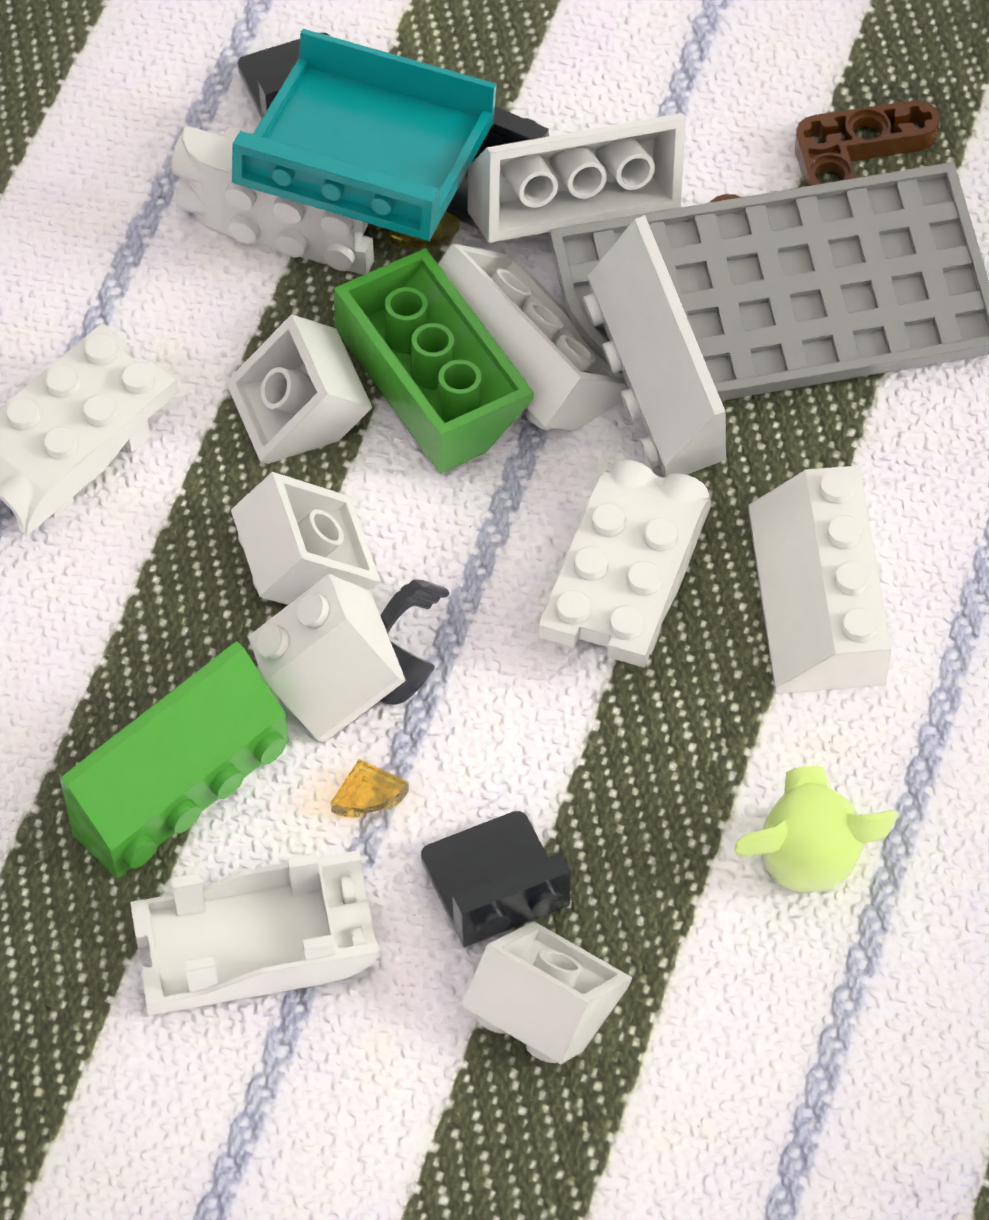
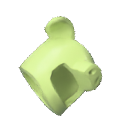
(813, 833)

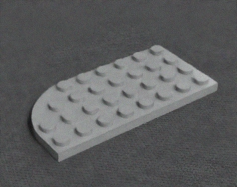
(810, 279)

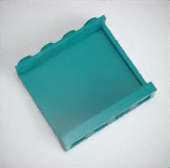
(367, 135)

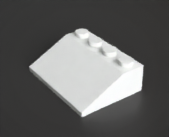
(656, 355)

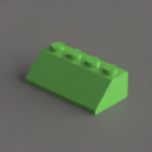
(431, 358)
(174, 761)

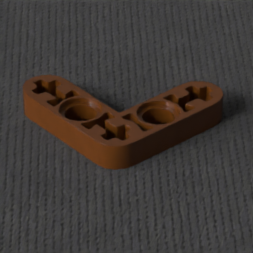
(836, 155)

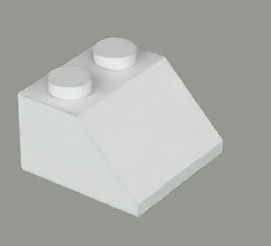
(298, 391)
(300, 535)
(328, 656)
(543, 992)

